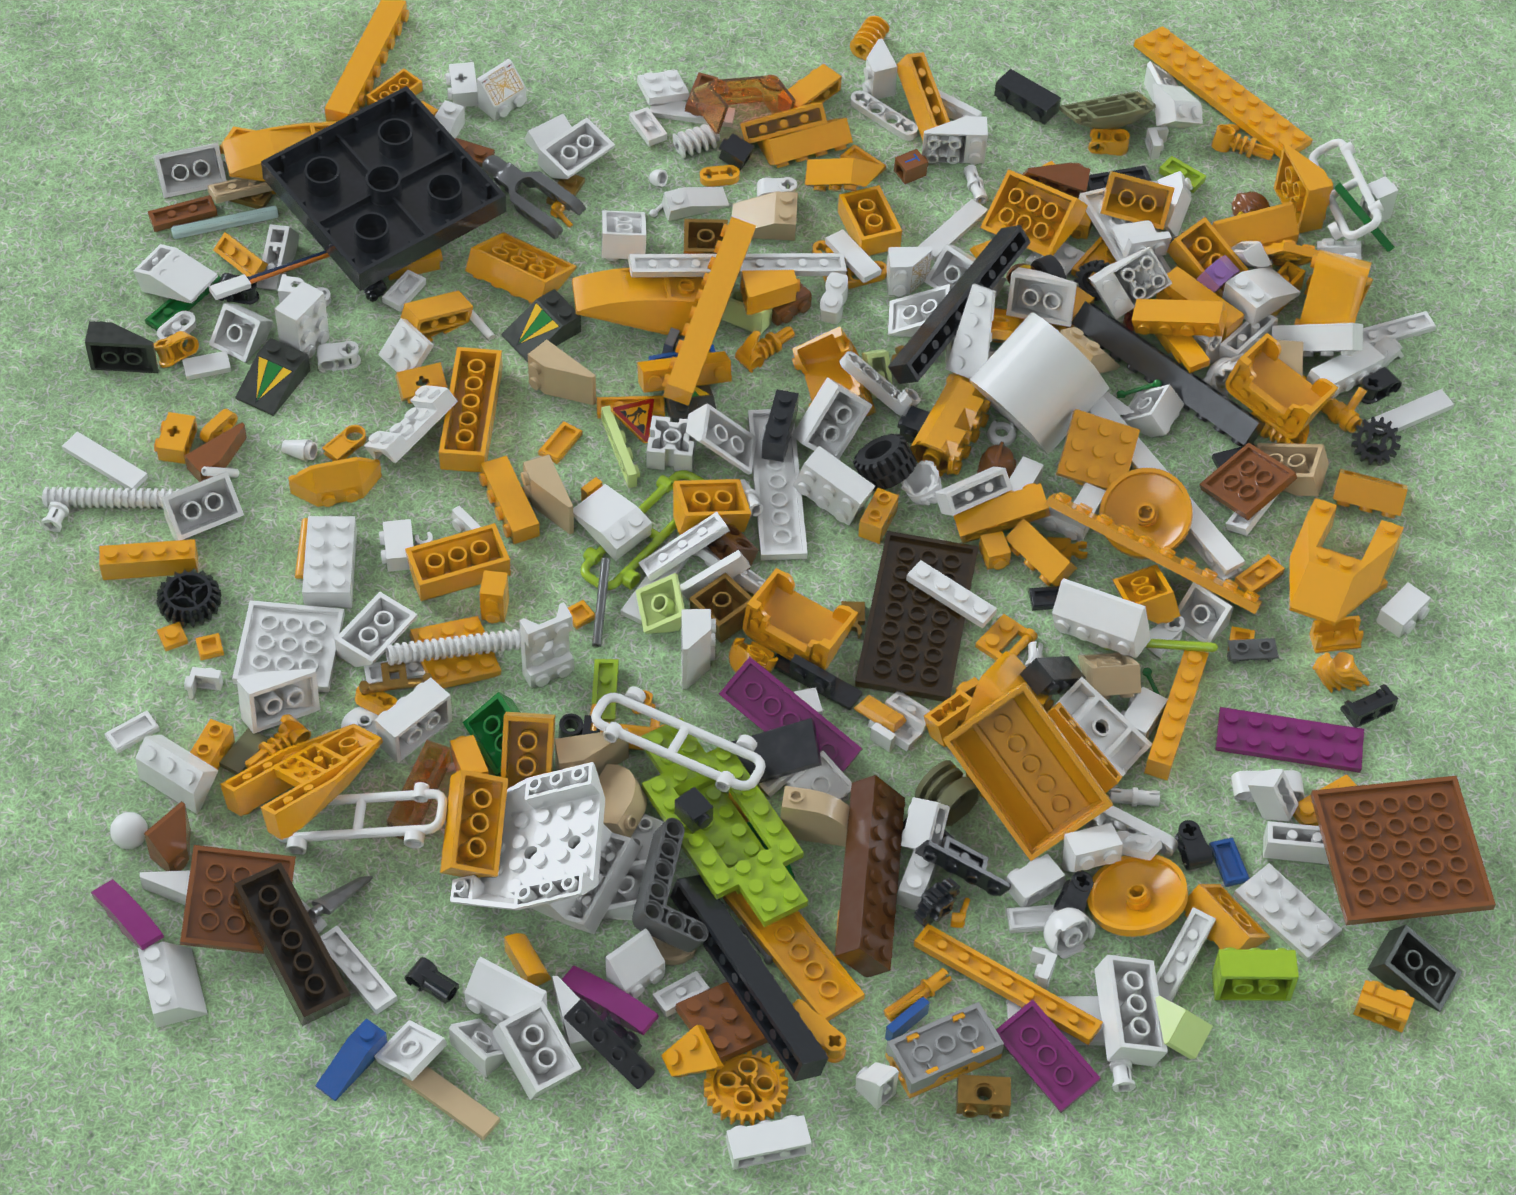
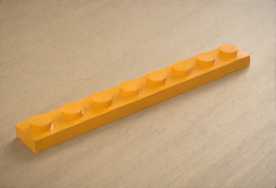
(1007, 983)

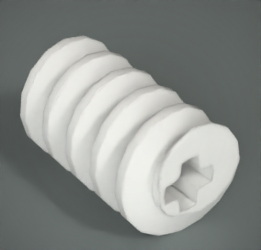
(695, 140)

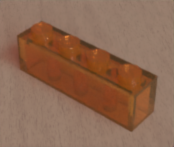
(429, 769)

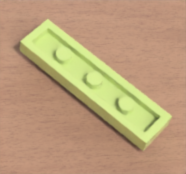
(618, 439)

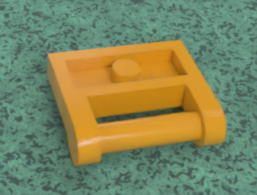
(1001, 634)

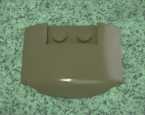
(1109, 111)

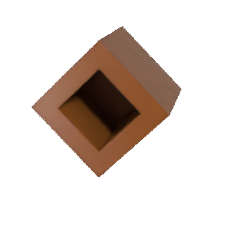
(911, 166)

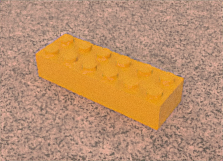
(471, 420)

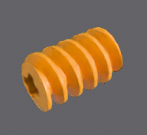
(867, 36)

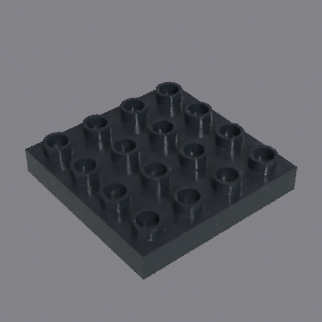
(383, 187)

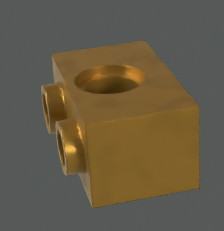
(993, 1087)

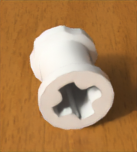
(55, 517)
(1122, 1075)

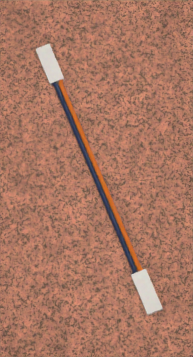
(243, 283)

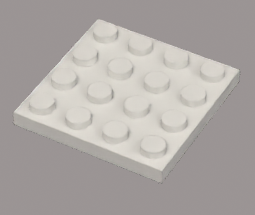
(289, 639)

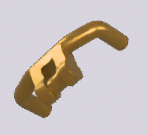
(392, 684)

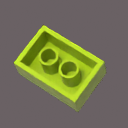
(1255, 974)

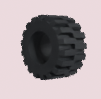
(885, 461)

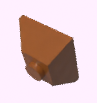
(170, 839)

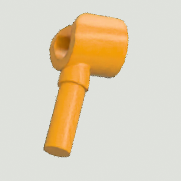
(556, 211)
(958, 919)

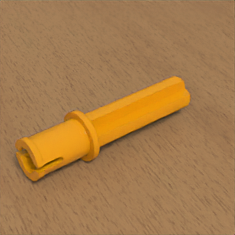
(925, 989)

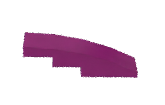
(127, 914)
(605, 996)

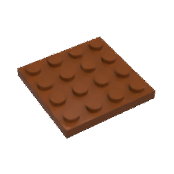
(211, 910)

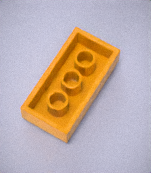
(395, 83)

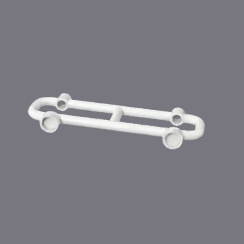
(1339, 227)
(634, 700)
(413, 835)

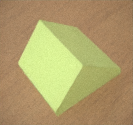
(661, 605)
(1181, 1028)

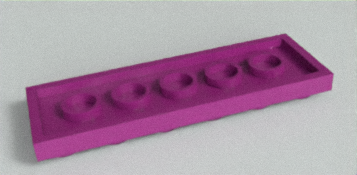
(774, 705)
(1290, 739)

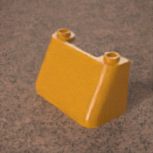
(1334, 289)
(821, 359)
(1277, 390)
(794, 623)
(999, 680)

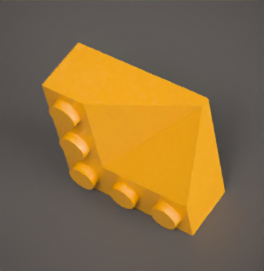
(1305, 186)

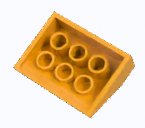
(1041, 211)
(517, 267)

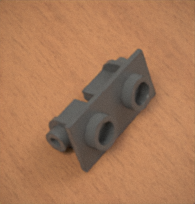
(1252, 650)

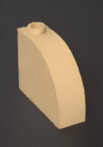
(623, 800)
(815, 816)

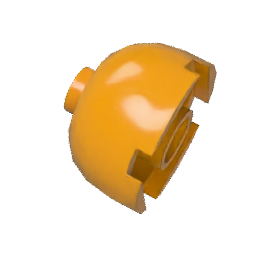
(742, 651)

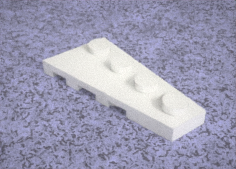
(974, 333)

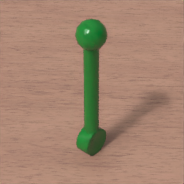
(1122, 394)
(1148, 672)

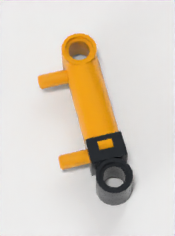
(573, 721)

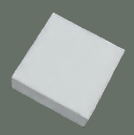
(882, 737)

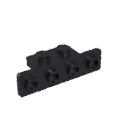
(818, 678)
(963, 862)
(611, 1041)

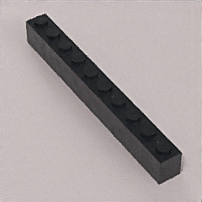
(944, 321)
(1154, 364)
(751, 980)

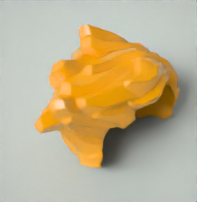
(1339, 672)

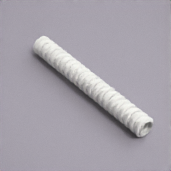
(105, 497)
(451, 647)

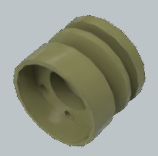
(949, 787)

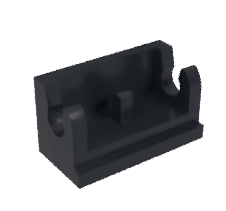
(1370, 707)

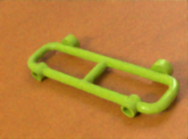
(628, 576)

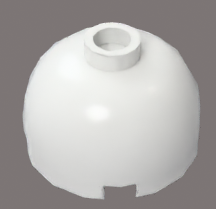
(1067, 931)

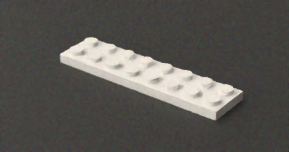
(782, 519)

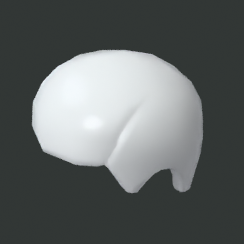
(128, 830)

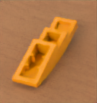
(1185, 351)

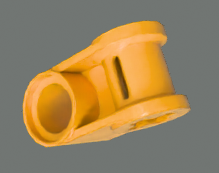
(1110, 141)
(171, 349)

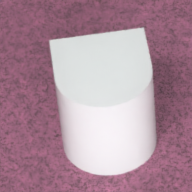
(1039, 382)

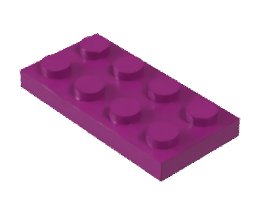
(1047, 1056)

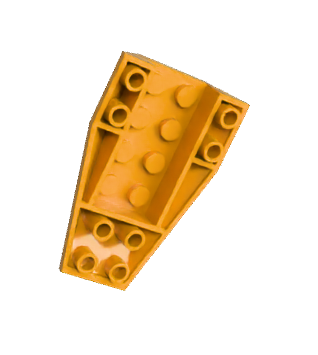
(246, 151)
(636, 301)

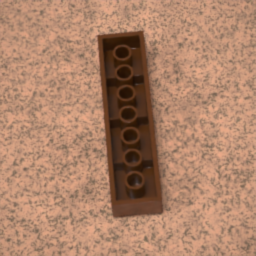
(870, 877)

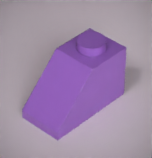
(1218, 273)

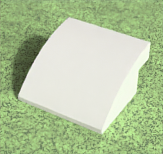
(589, 909)

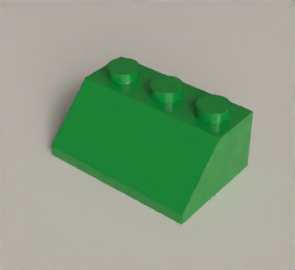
(487, 728)

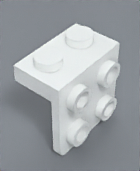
(1140, 235)

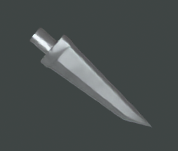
(330, 902)

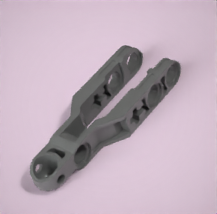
(511, 177)

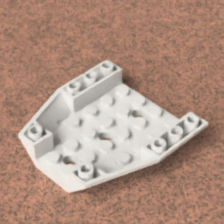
(546, 817)

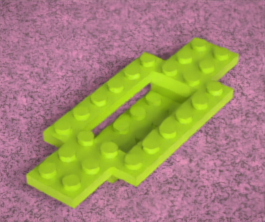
(728, 850)

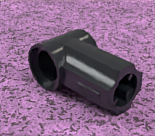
(428, 978)

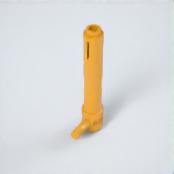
(1344, 413)

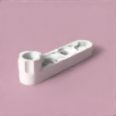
(878, 385)
(1134, 825)

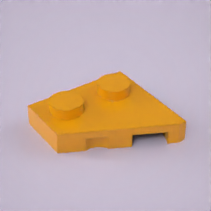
(692, 1054)

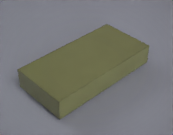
(241, 751)

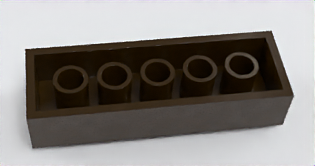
(291, 944)

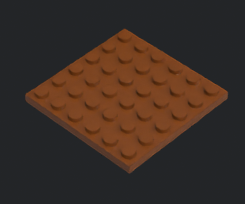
(1402, 850)

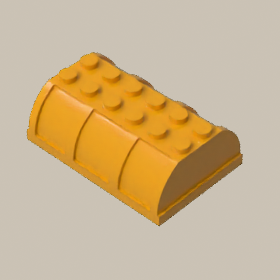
(1027, 771)

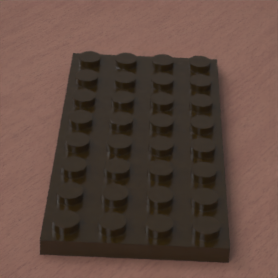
(910, 635)

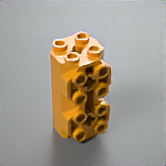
(952, 427)

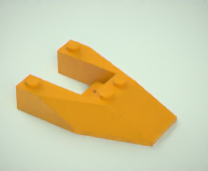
(1330, 583)
(314, 767)

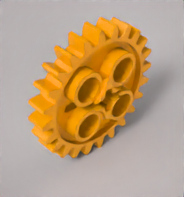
(746, 1088)

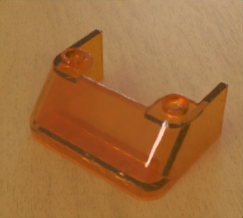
(715, 96)

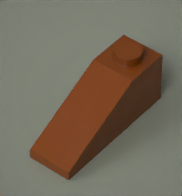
(1065, 177)
(216, 452)

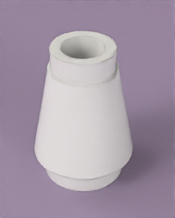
(300, 449)

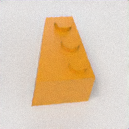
(438, 313)

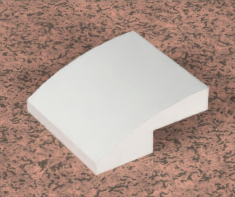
(914, 714)

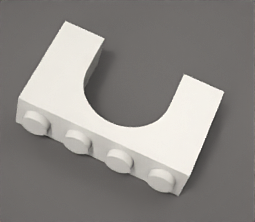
(1029, 472)

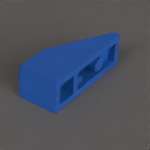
(352, 1059)

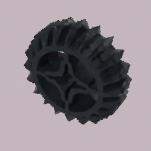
(198, 587)

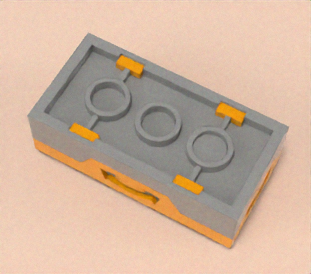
(944, 1049)

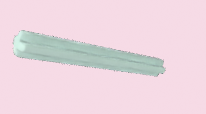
(224, 222)

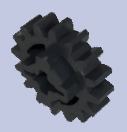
(1370, 433)
(937, 902)

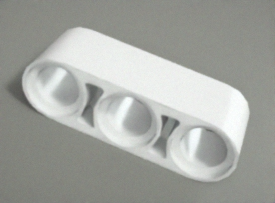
(1242, 778)

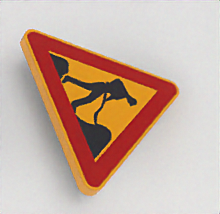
(636, 417)

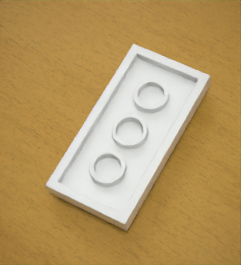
(1287, 912)

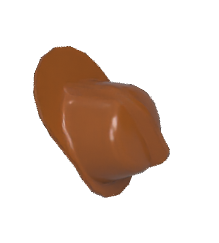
(998, 456)

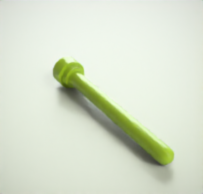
(1181, 645)

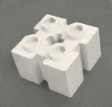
(670, 445)

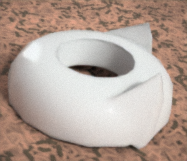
(995, 439)

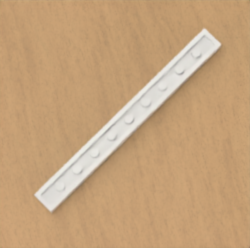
(696, 264)

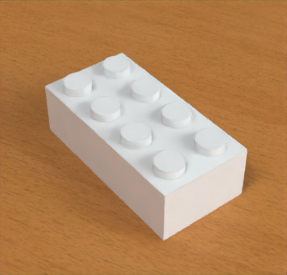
(329, 561)
(1130, 1010)

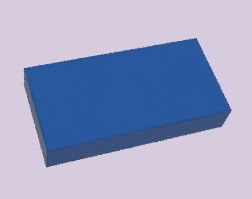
(1229, 862)
(907, 1019)

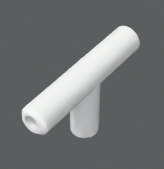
(213, 471)

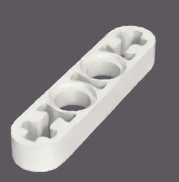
(885, 114)

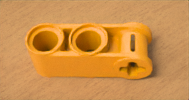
(823, 1031)

